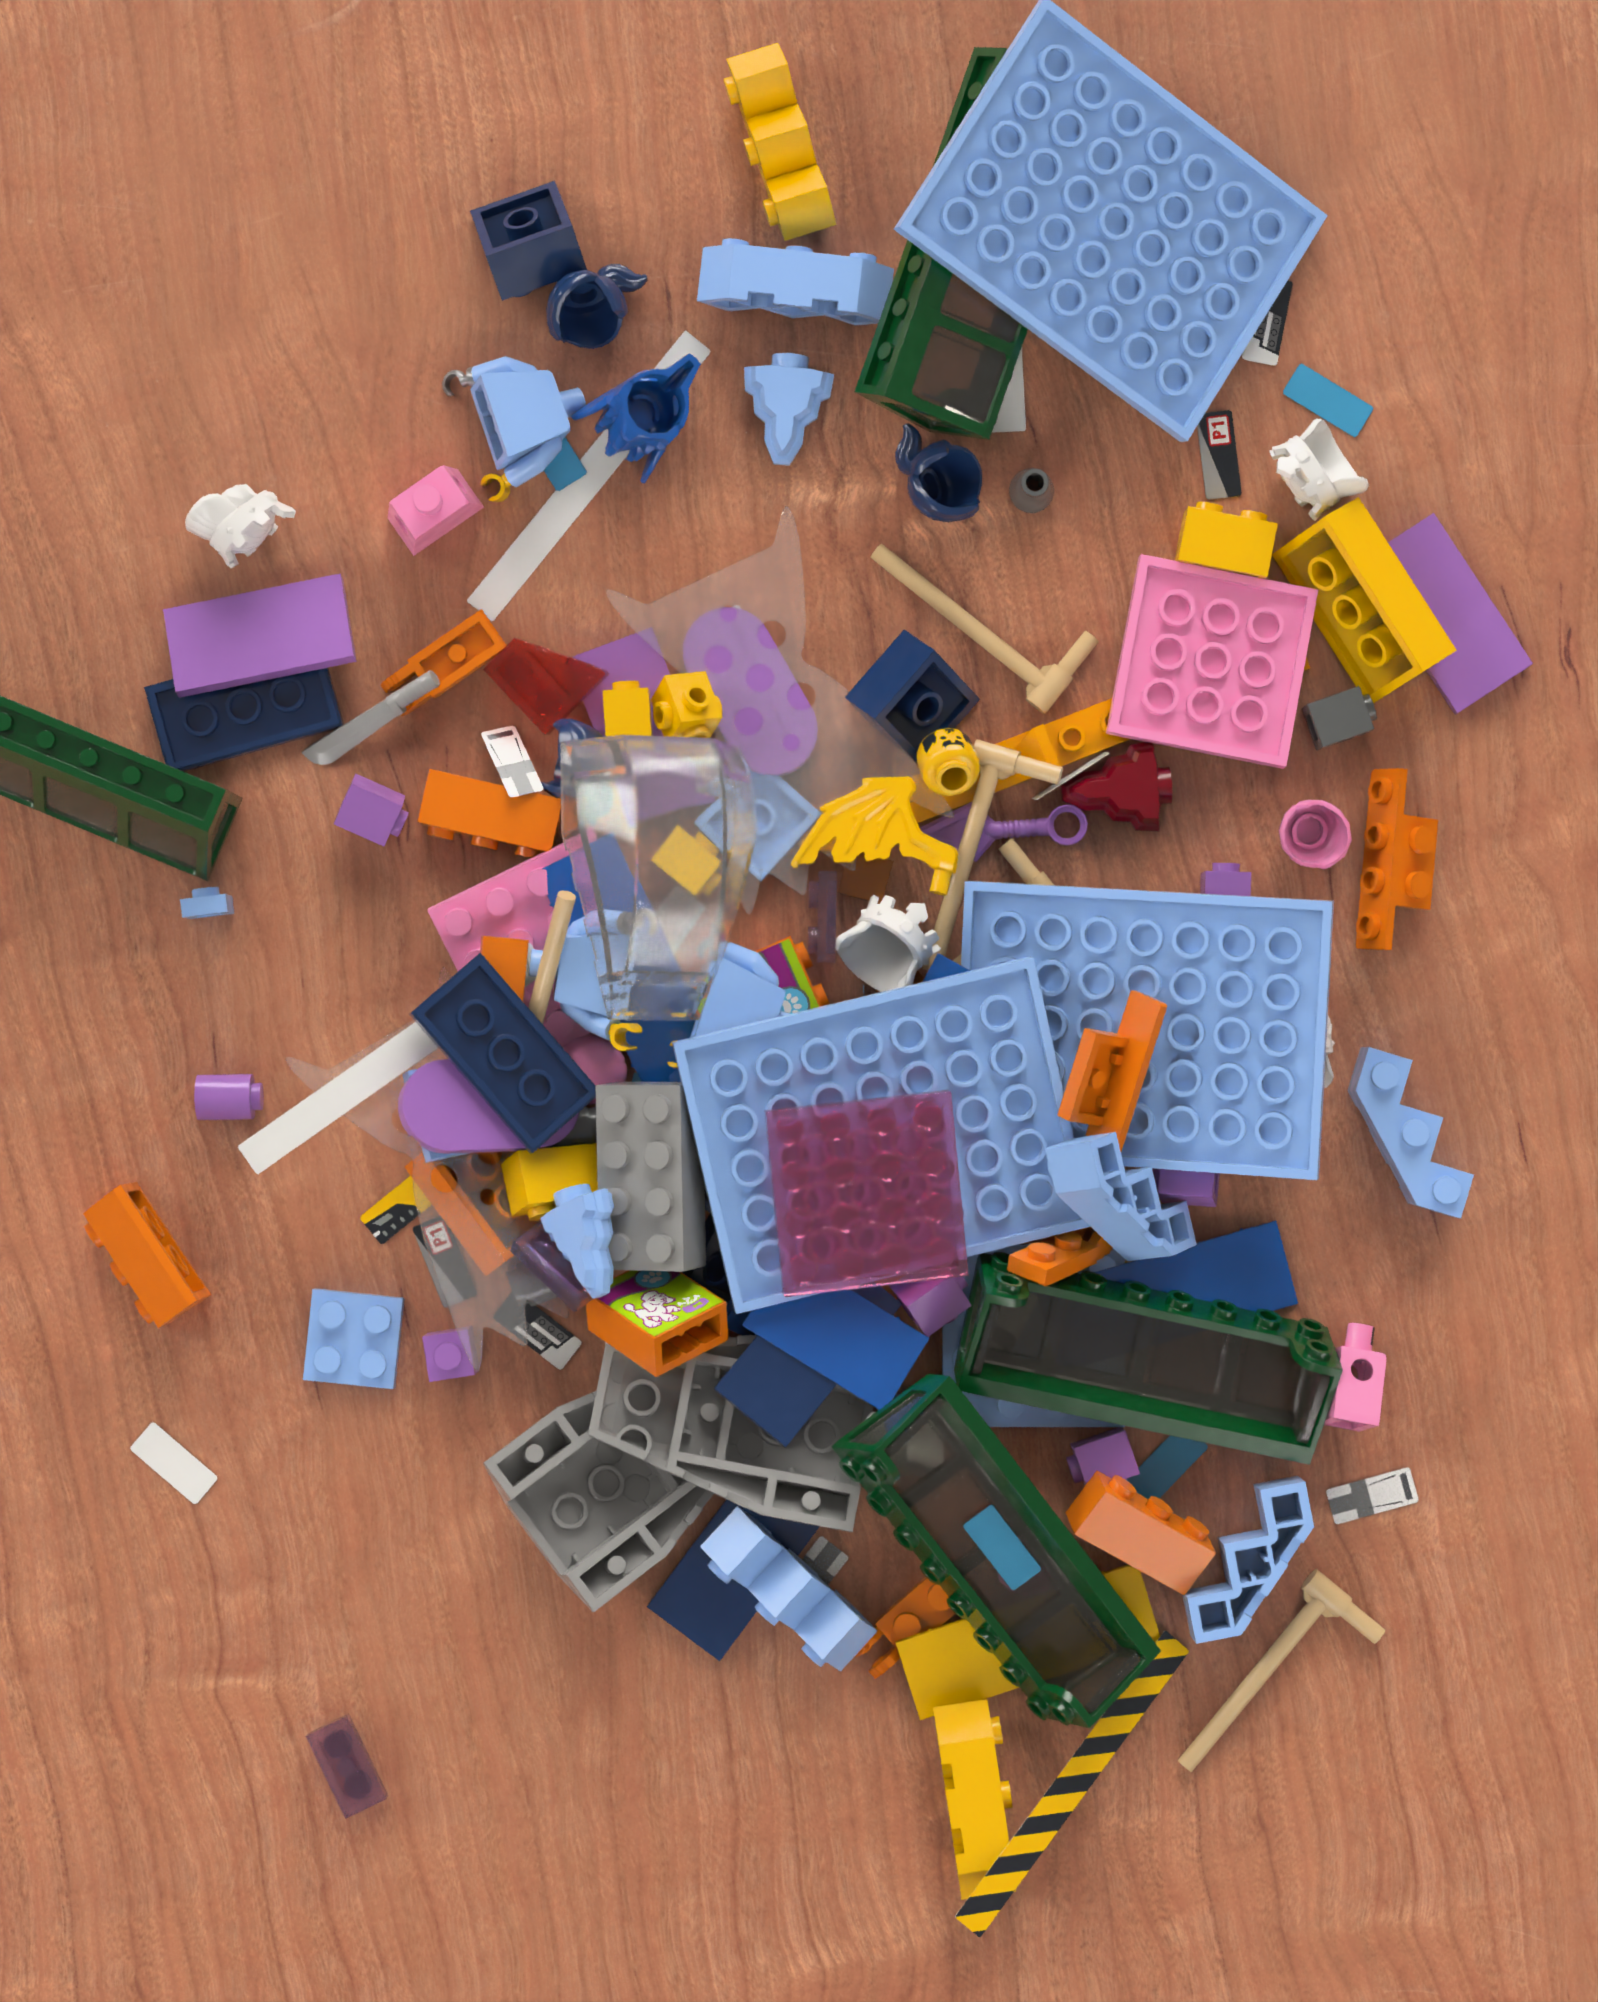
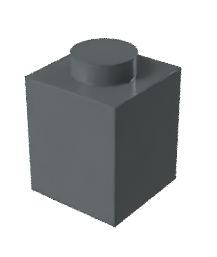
(1339, 717)

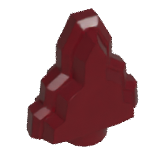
(1125, 788)

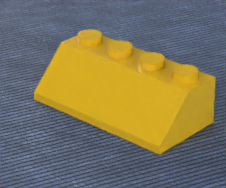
(1365, 601)

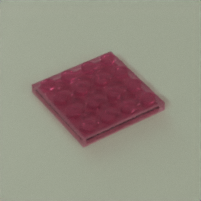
(866, 1193)

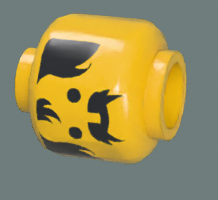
(948, 762)

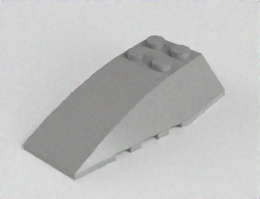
(707, 1441)
(590, 1505)

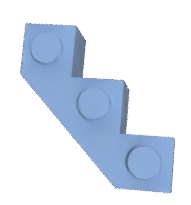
(794, 282)
(1405, 1134)
(1118, 1201)
(1251, 1562)
(787, 1589)

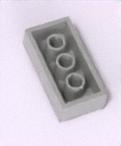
(653, 1176)

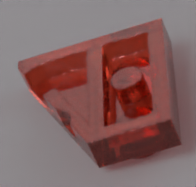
(543, 681)

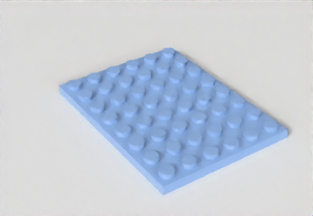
(1111, 220)
(1243, 1024)
(960, 1033)

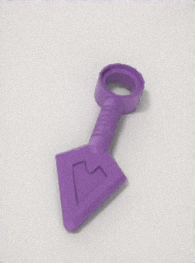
(951, 829)

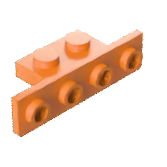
(1395, 860)
(1113, 1069)

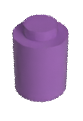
(227, 1097)

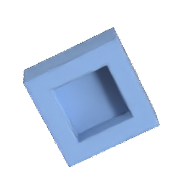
(206, 903)

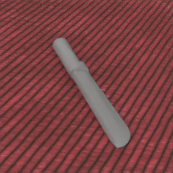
(358, 729)

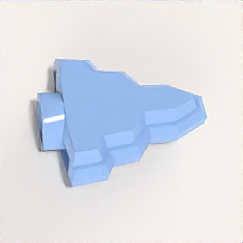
(787, 401)
(582, 1233)

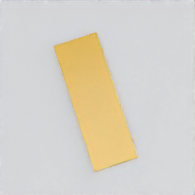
(952, 1668)

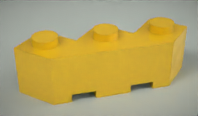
(779, 142)
(973, 1788)

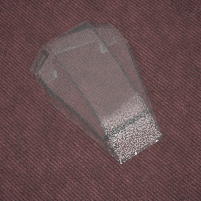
(659, 863)

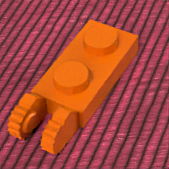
(450, 657)
(1058, 1256)
(912, 1614)

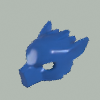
(645, 411)

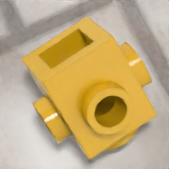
(686, 706)

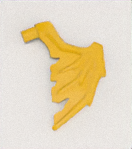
(873, 823)

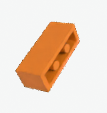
(489, 814)
(1141, 1531)

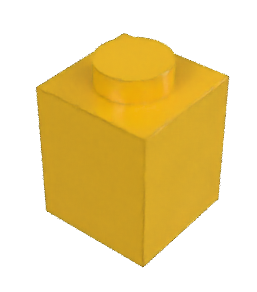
(627, 709)

